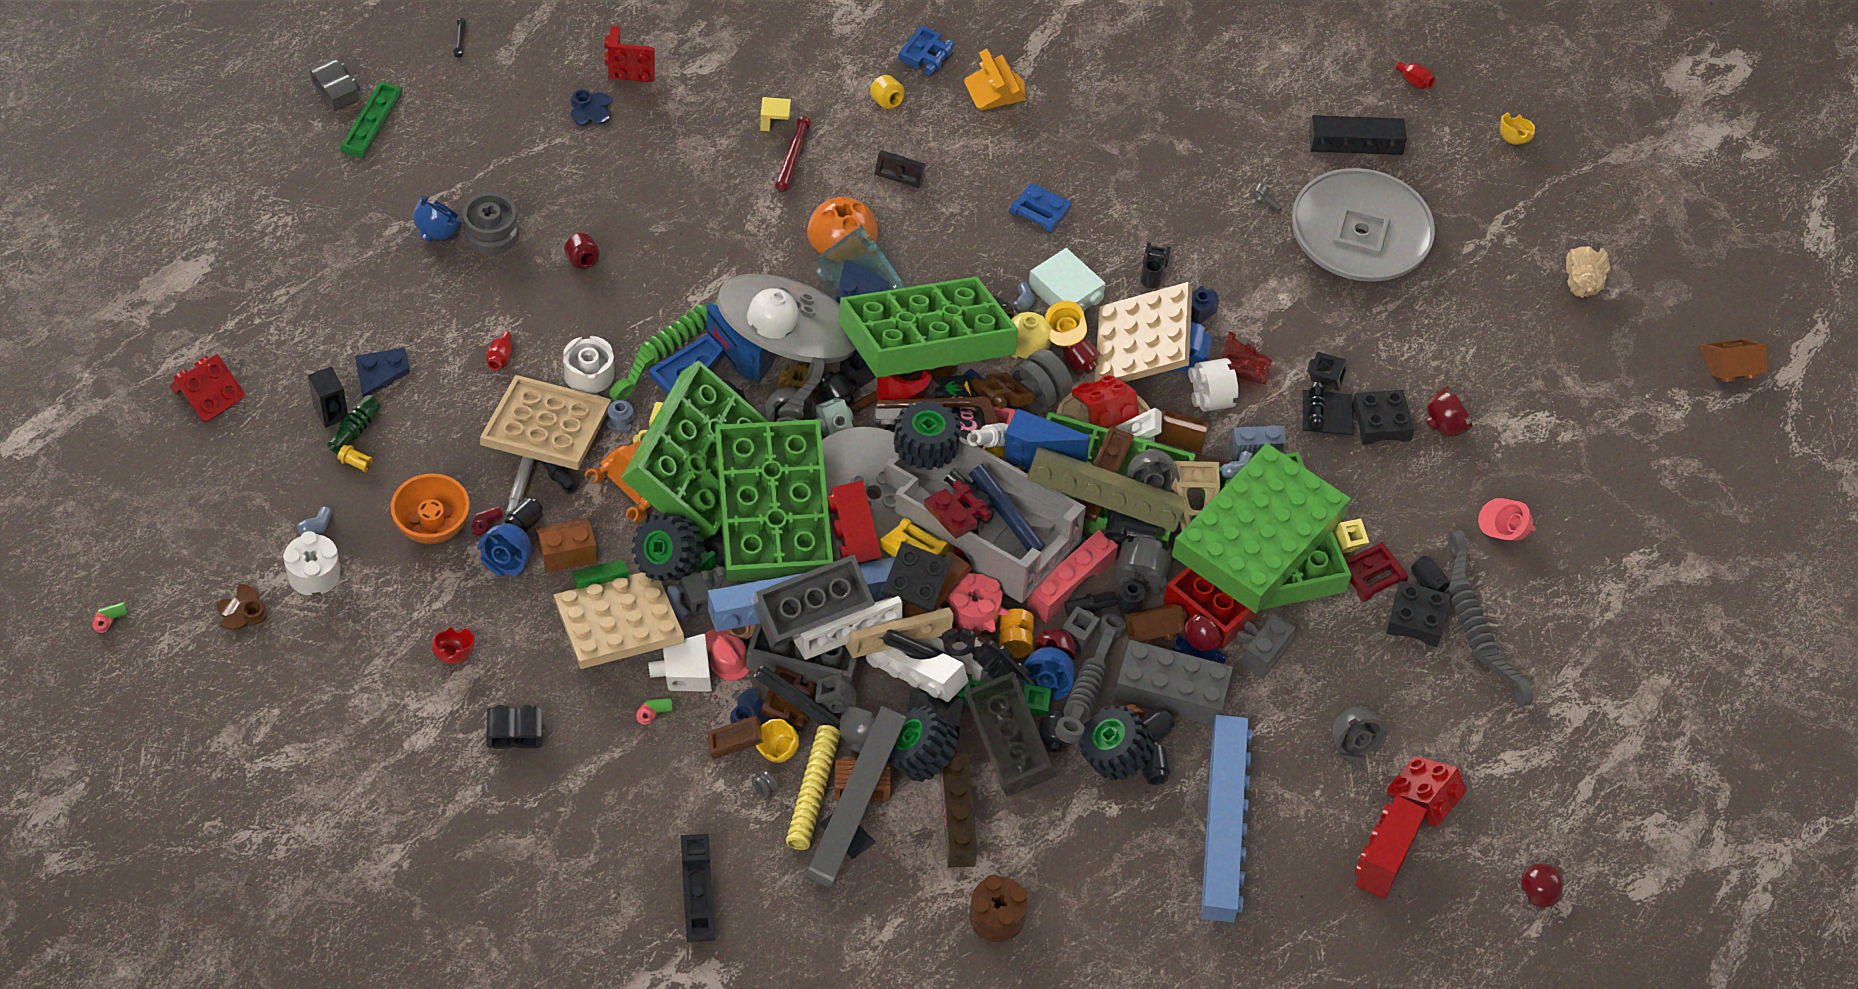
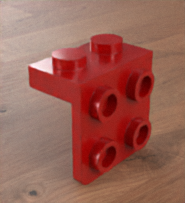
(628, 61)
(208, 387)
(1108, 401)
(1430, 785)

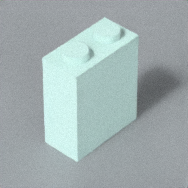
(1066, 278)

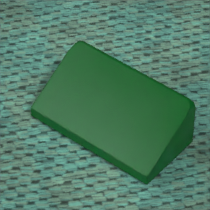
(600, 574)

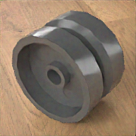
(490, 223)
(1045, 377)

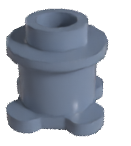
(620, 416)

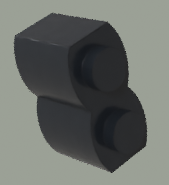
(514, 727)

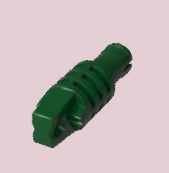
(354, 422)

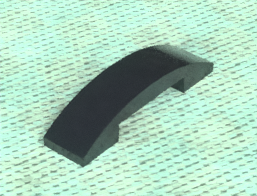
(697, 888)

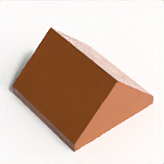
(1183, 431)

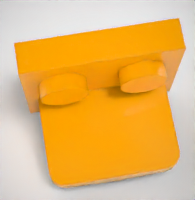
(995, 83)

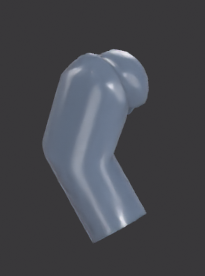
(1026, 298)
(1233, 468)
(318, 524)
(674, 594)

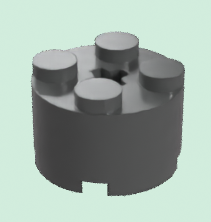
(1144, 562)

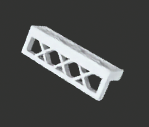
(838, 632)

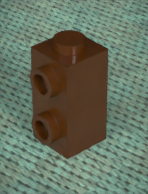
(1156, 622)

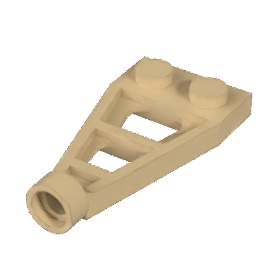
(1196, 475)

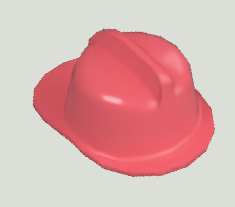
(1506, 519)
(726, 655)

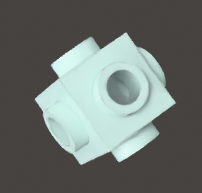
(834, 416)

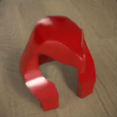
(897, 388)

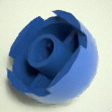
(435, 220)
(505, 549)
(1051, 669)

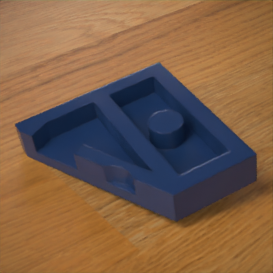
(858, 281)

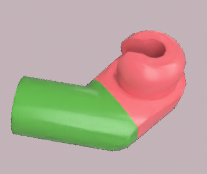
(106, 615)
(651, 708)

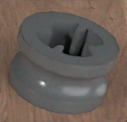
(764, 784)

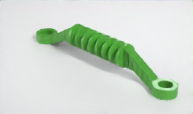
(659, 346)

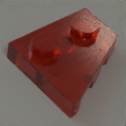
(1246, 360)

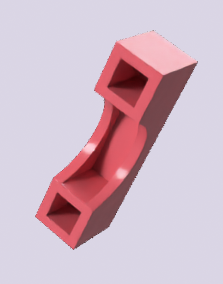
(1089, 559)

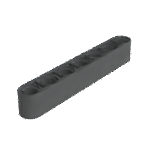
(855, 797)

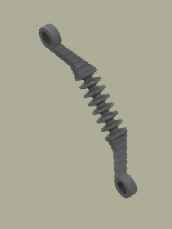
(794, 407)
(1475, 623)
(1088, 683)

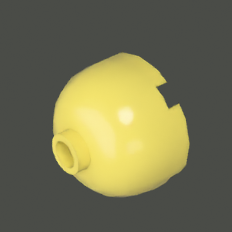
(1032, 334)

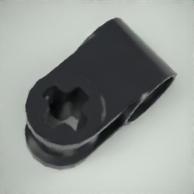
(1154, 265)

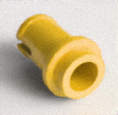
(357, 459)

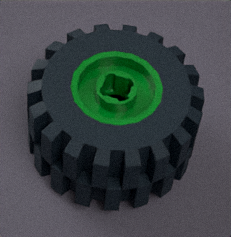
(927, 435)
(667, 547)
(1116, 742)
(923, 744)

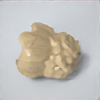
(1587, 270)

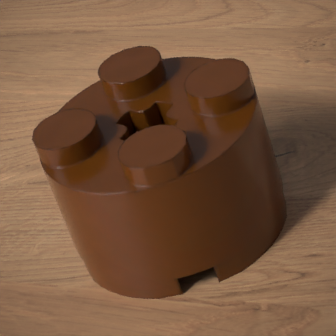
(998, 908)

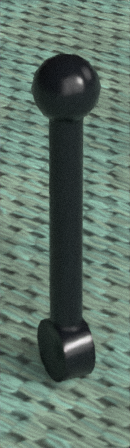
(458, 52)

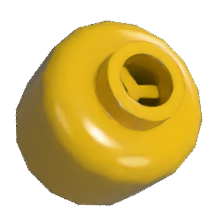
(887, 92)

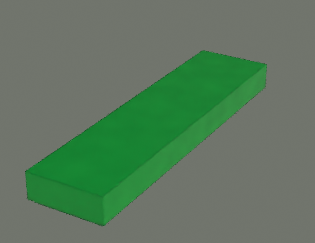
(371, 120)

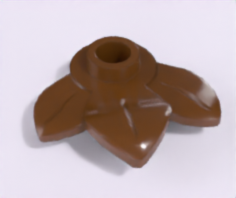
(238, 610)

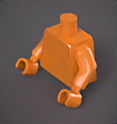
(615, 465)

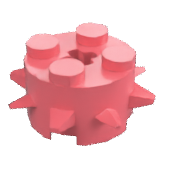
(976, 603)

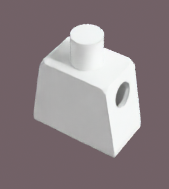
(684, 666)

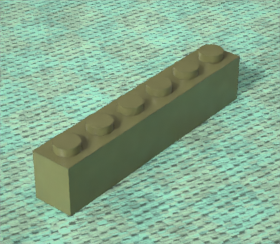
(1106, 489)

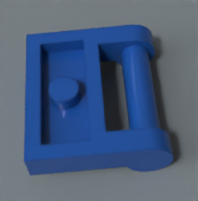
(1043, 202)

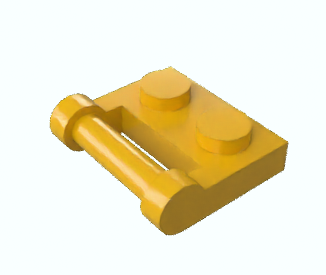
(892, 541)

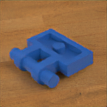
(921, 45)

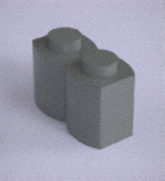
(335, 84)

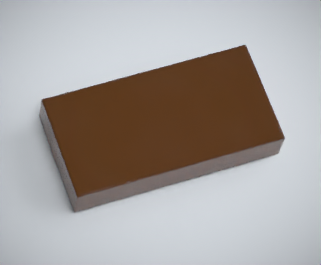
(735, 737)

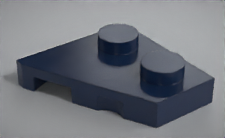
(381, 369)

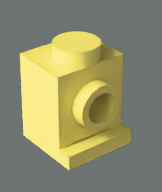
(1351, 536)

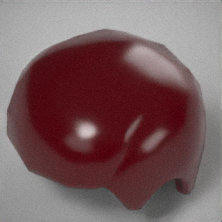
(1202, 633)
(1058, 639)
(1542, 884)

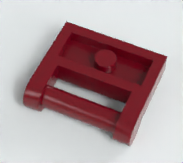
(1370, 564)

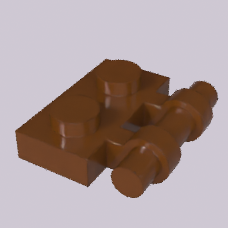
(1003, 389)
(778, 708)

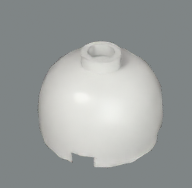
(773, 313)

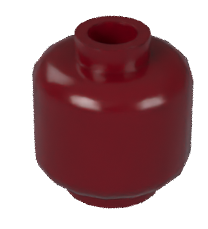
(581, 251)
(1081, 357)

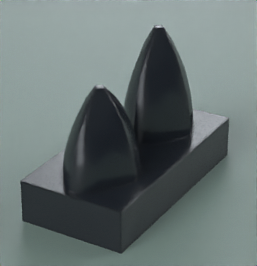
(900, 169)

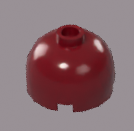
(1447, 414)

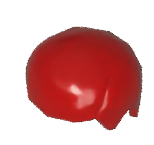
(453, 645)

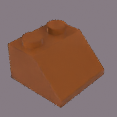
(1735, 359)
(566, 545)

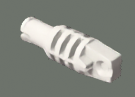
(988, 436)

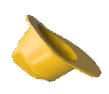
(1066, 323)

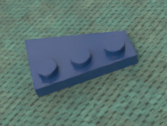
(668, 371)

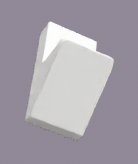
(1144, 425)

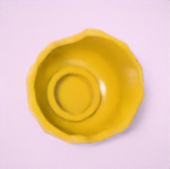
(1516, 129)
(779, 741)

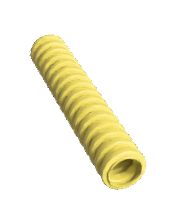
(813, 787)

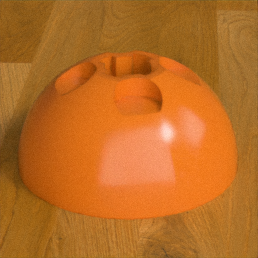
(837, 219)
(430, 508)

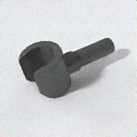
(1261, 194)

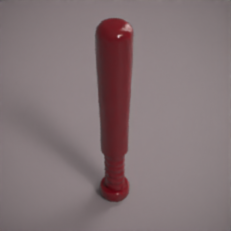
(788, 166)

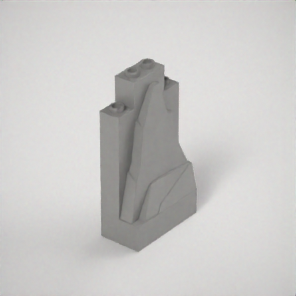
(997, 549)

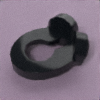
(952, 635)

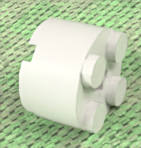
(588, 365)
(1213, 385)
(312, 564)

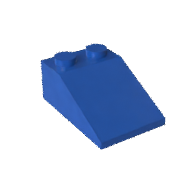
(1030, 431)

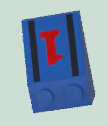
(743, 355)

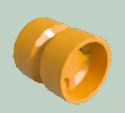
(1017, 632)

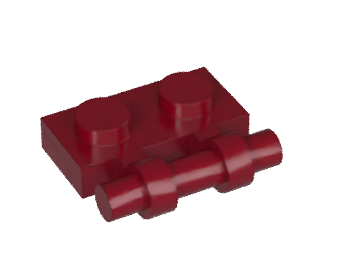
(952, 515)

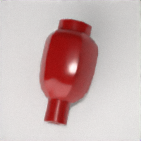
(1416, 75)
(499, 352)

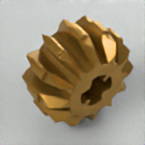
(795, 377)

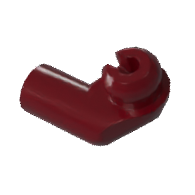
(484, 518)

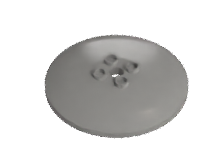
(1350, 199)
(817, 325)
(858, 456)

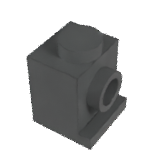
(1081, 627)
(835, 700)

